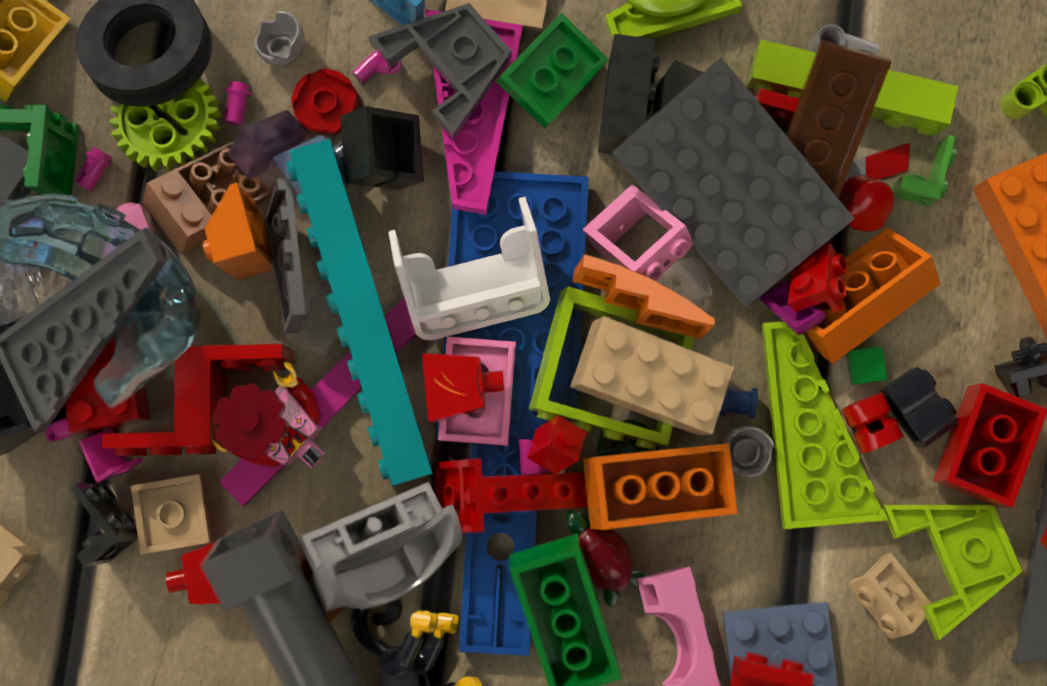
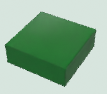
(866, 365)

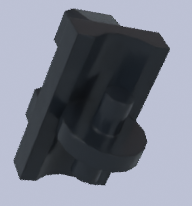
(1026, 363)

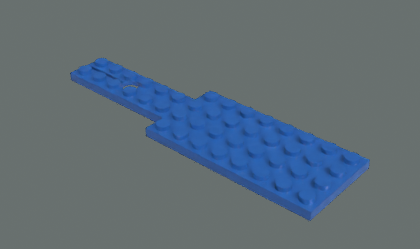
(559, 217)

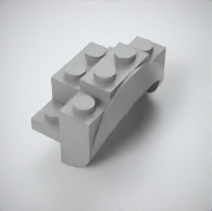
(378, 554)

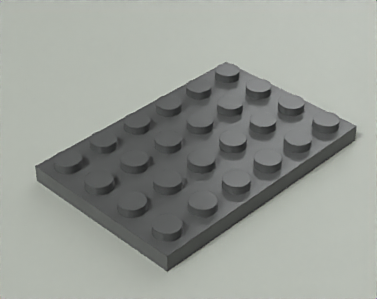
(733, 182)

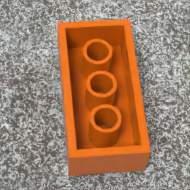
(659, 486)

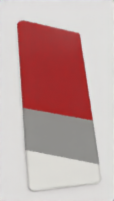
(882, 164)

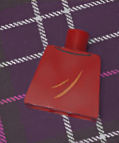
(457, 385)

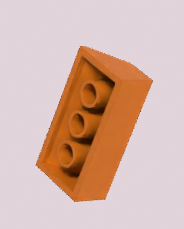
(880, 284)

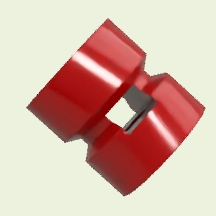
(869, 410)

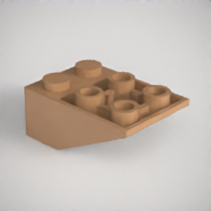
(190, 194)

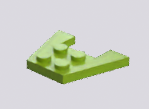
(971, 553)

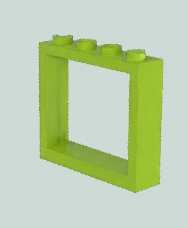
(613, 429)

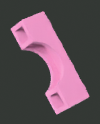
(674, 599)

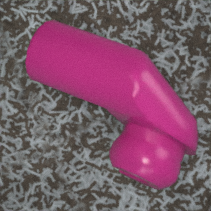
(374, 64)

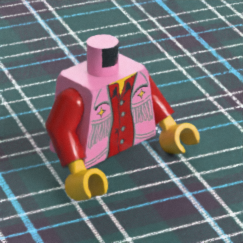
(303, 419)

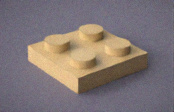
(171, 514)

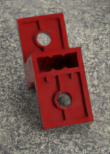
(198, 386)

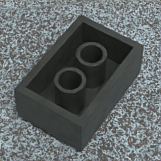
(627, 89)

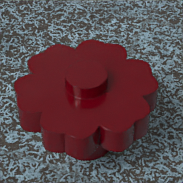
(250, 421)

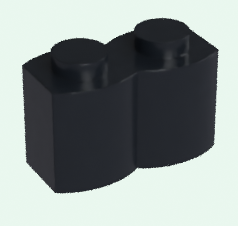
(919, 407)

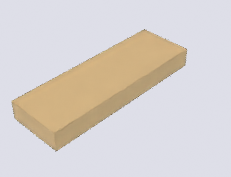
(522, 12)

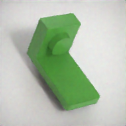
(916, 189)

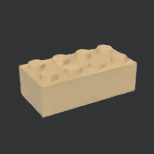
(652, 376)

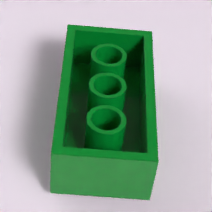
(565, 614)

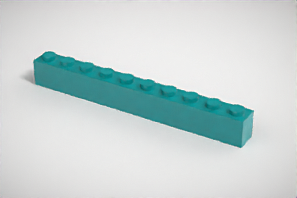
(360, 312)

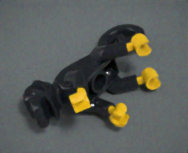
(406, 663)

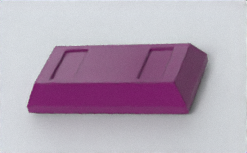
(798, 321)

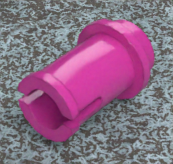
(236, 103)
(92, 168)

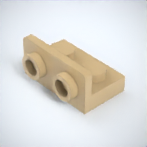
(891, 597)

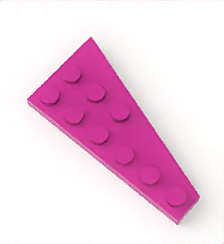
(475, 150)

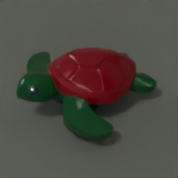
(606, 557)

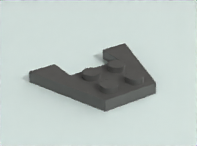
(461, 51)

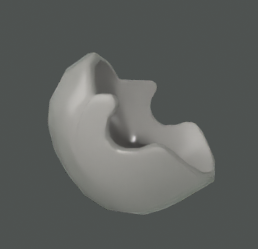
(280, 39)

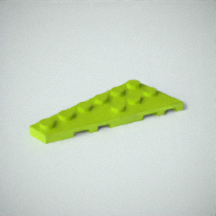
(814, 453)

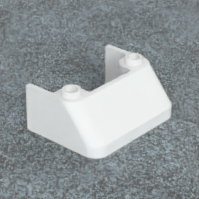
(476, 291)

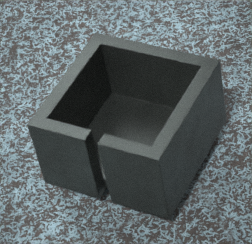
(381, 148)

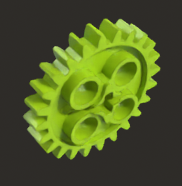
(144, 140)

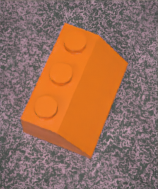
(238, 236)

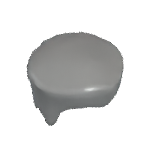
(749, 450)

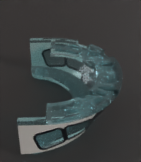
(73, 237)

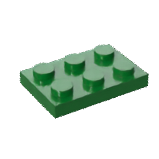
(552, 70)

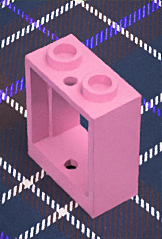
(624, 214)

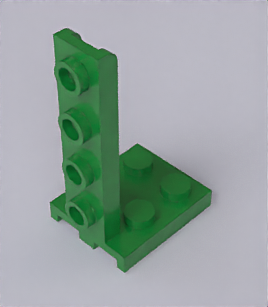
(50, 144)

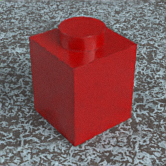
(557, 444)

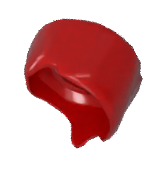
(867, 201)

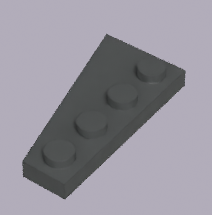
(285, 257)

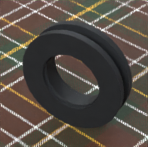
(152, 82)

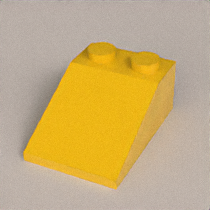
(25, 36)

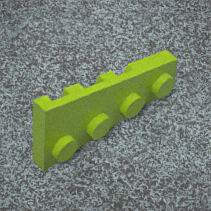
(632, 22)

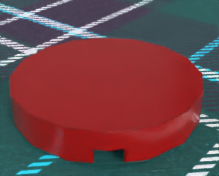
(322, 99)

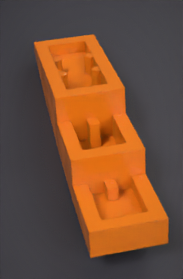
(654, 303)

